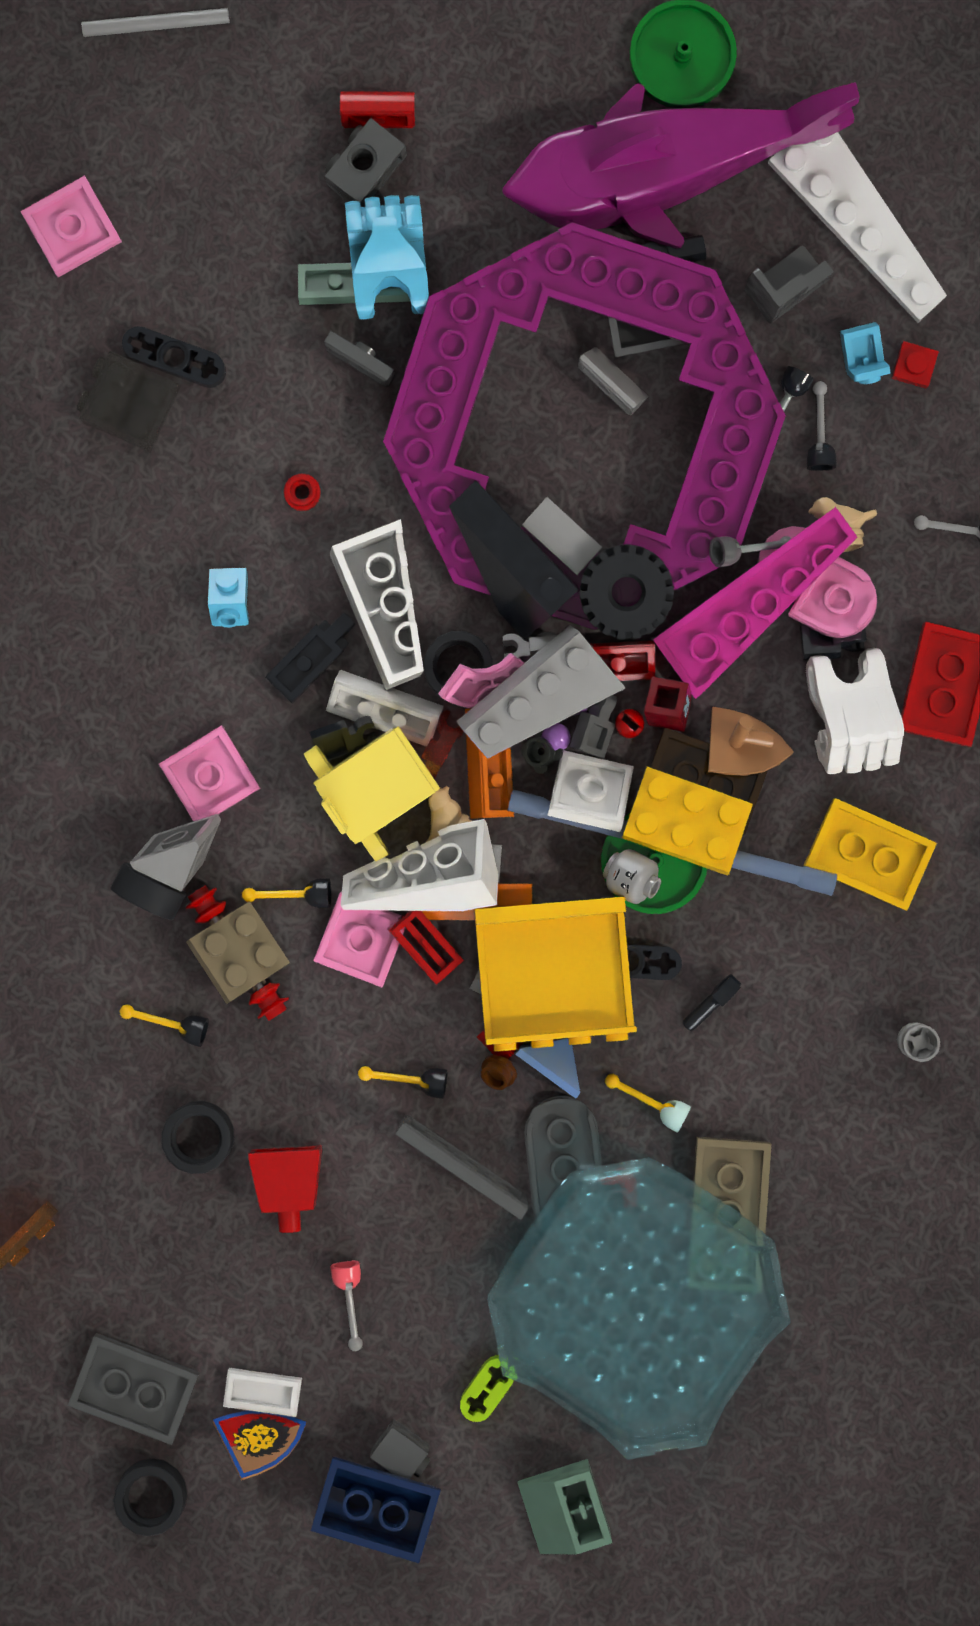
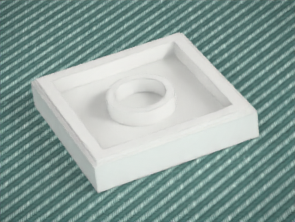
(591, 791)

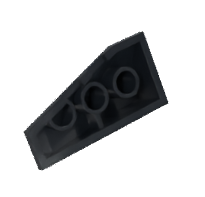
(514, 568)

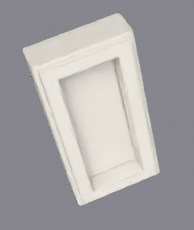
(262, 1392)

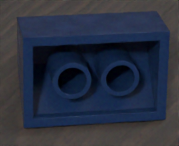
(375, 1509)

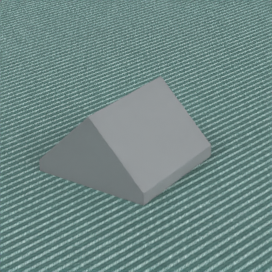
(177, 852)

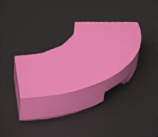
(470, 685)

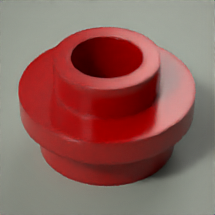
(293, 484)

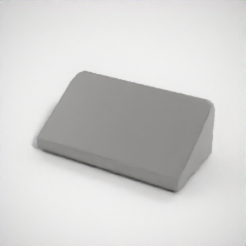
(612, 380)

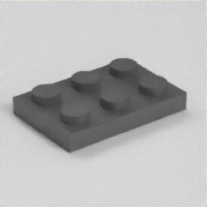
(133, 1388)

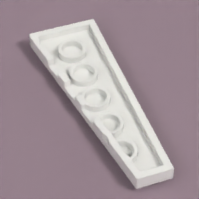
(850, 206)

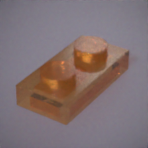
(38, 1225)

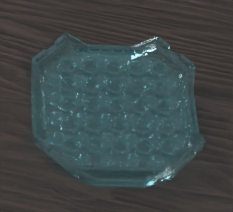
(638, 1304)

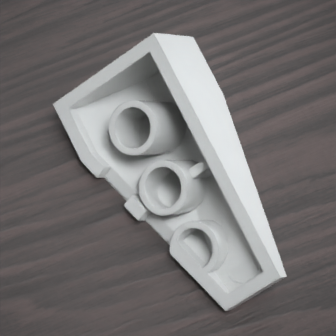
(440, 875)

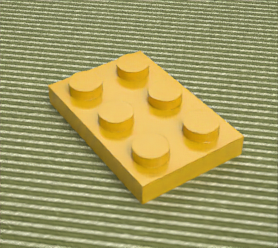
(687, 821)
(870, 854)

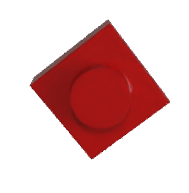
(915, 364)

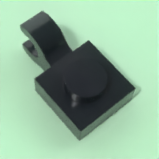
(818, 644)

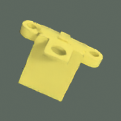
(372, 787)

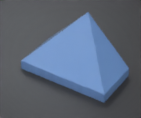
(554, 1063)

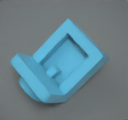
(864, 353)
(228, 597)

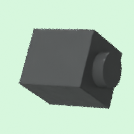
(401, 1451)

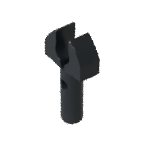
(720, 996)

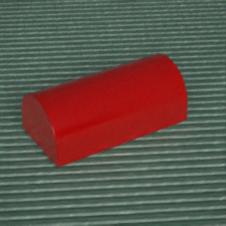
(386, 108)
(628, 659)

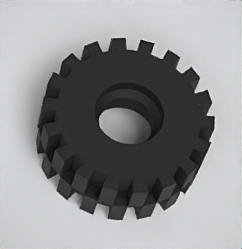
(626, 562)

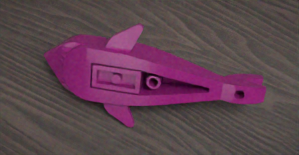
(660, 158)

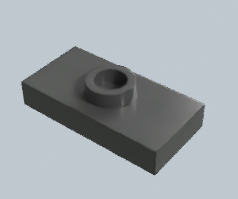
(360, 358)

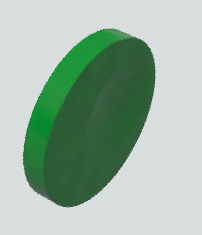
(683, 53)
(678, 877)

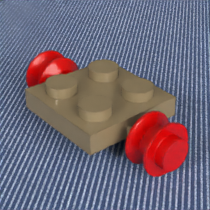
(237, 952)

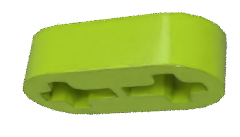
(480, 1383)

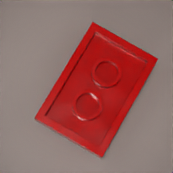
(944, 686)

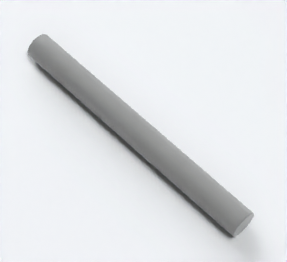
(155, 22)

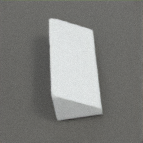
(359, 697)

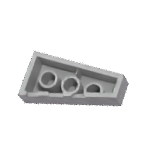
(540, 693)

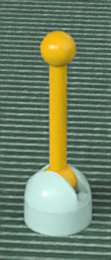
(671, 1113)

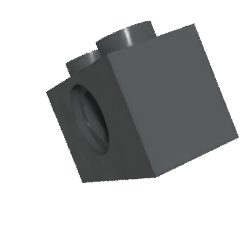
(369, 142)

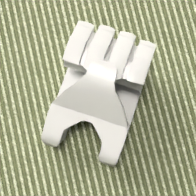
(858, 716)

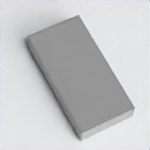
(562, 535)

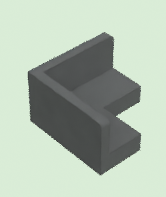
(787, 283)

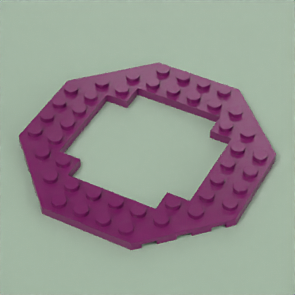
(625, 285)

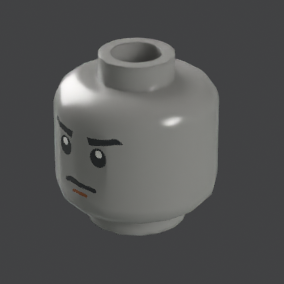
(632, 876)

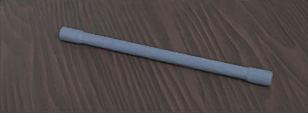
(803, 877)

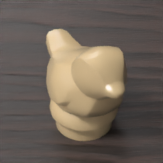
(852, 516)
(444, 812)

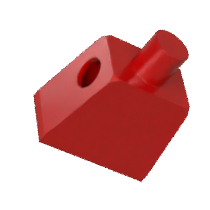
(286, 1182)

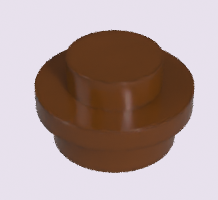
(498, 1072)

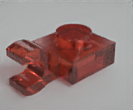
(438, 751)

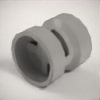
(925, 1044)

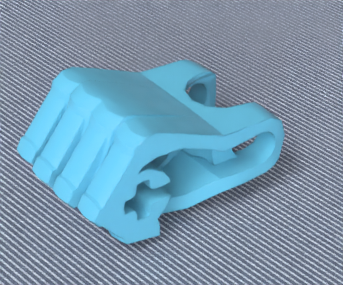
(387, 251)

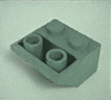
(565, 1510)

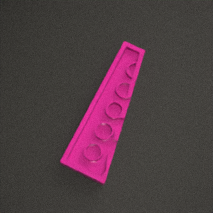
(733, 618)

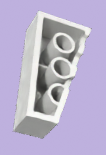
(381, 597)

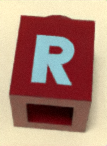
(668, 704)

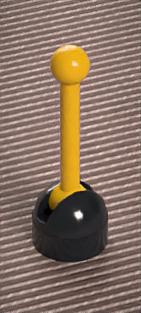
(316, 893)
(191, 1029)
(432, 1081)

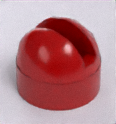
(623, 729)

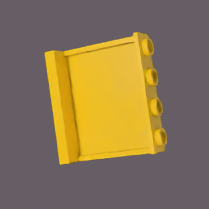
(554, 973)

